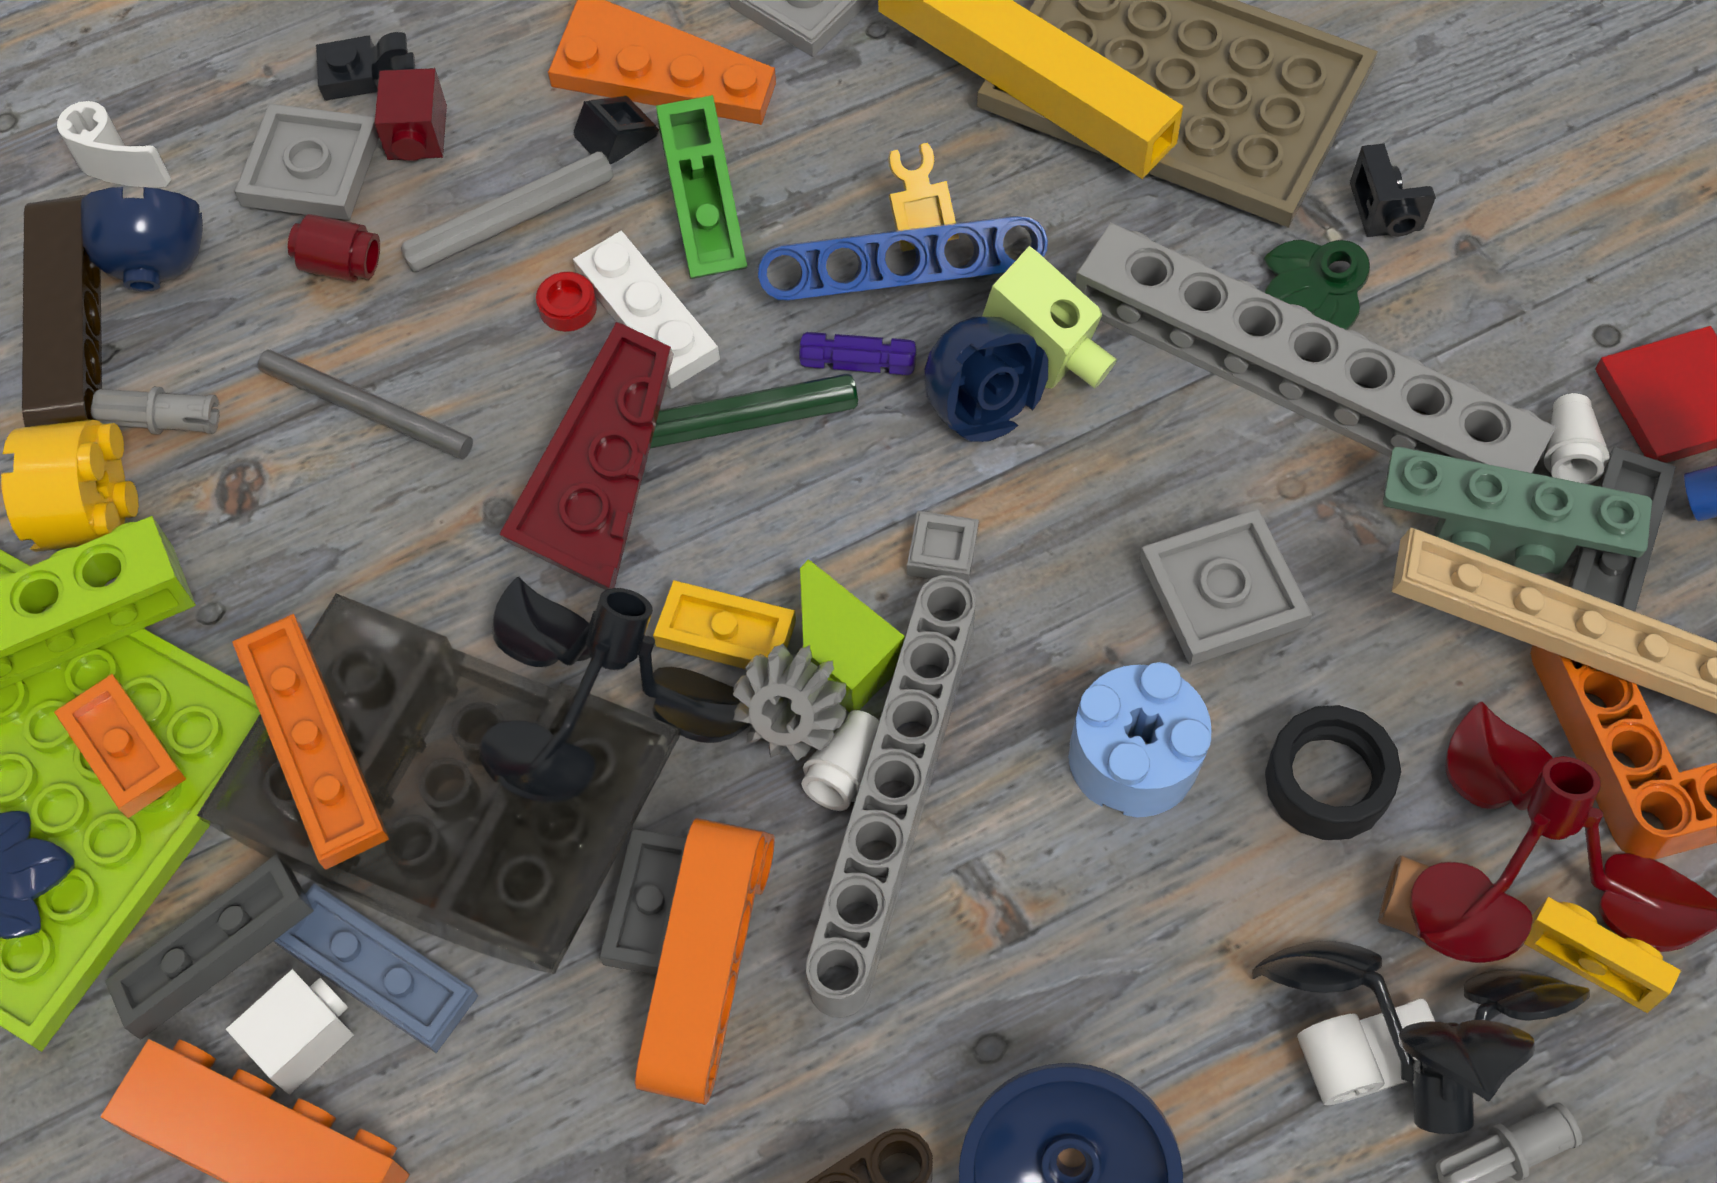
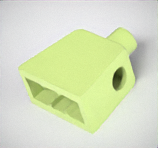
(1055, 314)

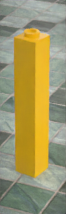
(1050, 75)

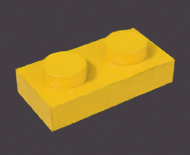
(721, 625)
(1613, 963)

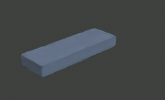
(378, 969)

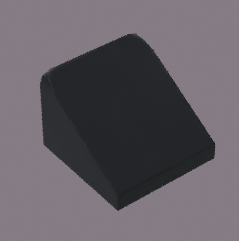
(613, 127)

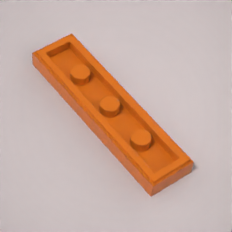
(310, 742)

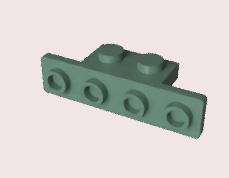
(1516, 513)

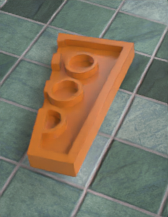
(631, 55)

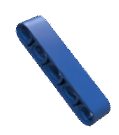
(871, 251)

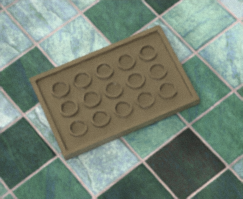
(1252, 86)

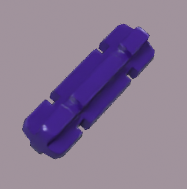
(857, 353)

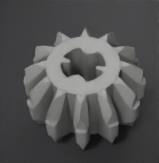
(765, 700)

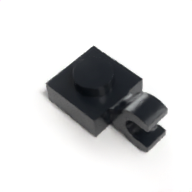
(354, 64)

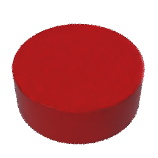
(566, 301)

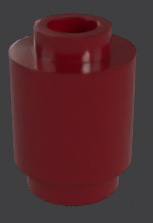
(334, 248)

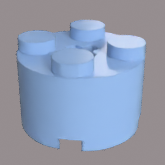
(1110, 737)

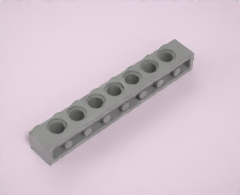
(1274, 365)

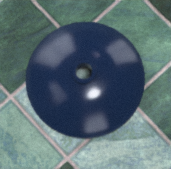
(1065, 1107)

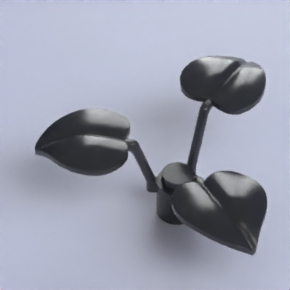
(539, 634)
(1450, 1056)

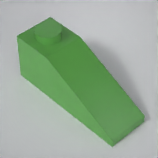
(701, 186)

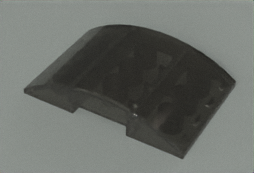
(460, 847)

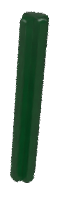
(755, 410)

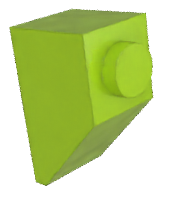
(848, 633)

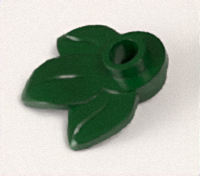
(1308, 282)

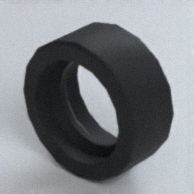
(1348, 728)

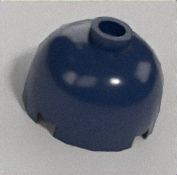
(141, 237)
(984, 376)

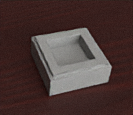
(942, 546)

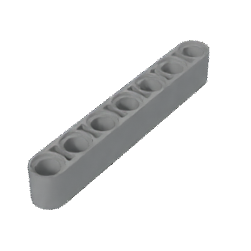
(886, 818)

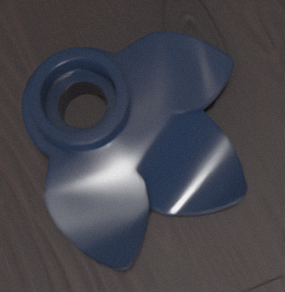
(26, 872)

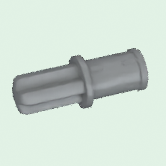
(156, 410)
(1512, 1149)

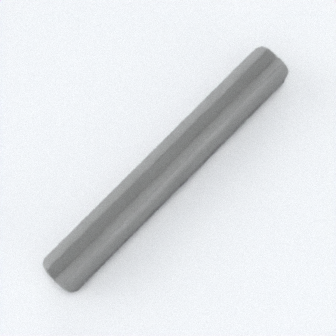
(506, 211)

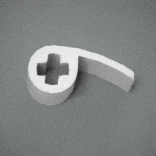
(102, 153)
(1356, 1055)

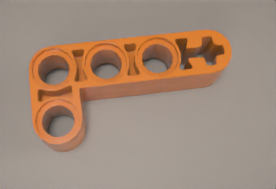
(1631, 730)
(702, 958)

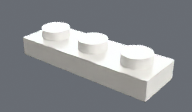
(645, 303)

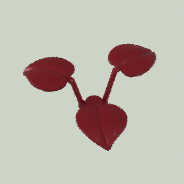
(1476, 921)

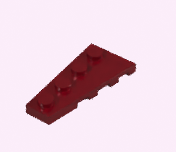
(591, 472)

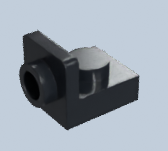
(1381, 199)

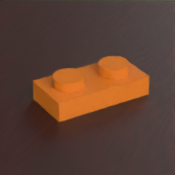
(120, 746)

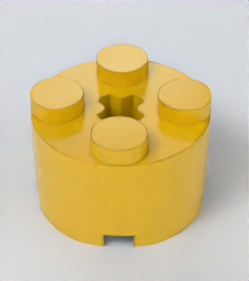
(67, 483)

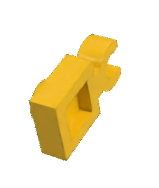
(920, 202)

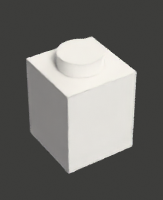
(292, 1030)

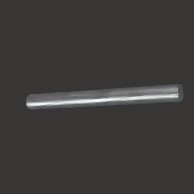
(365, 404)

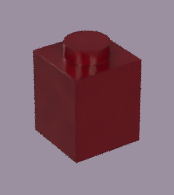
(411, 114)

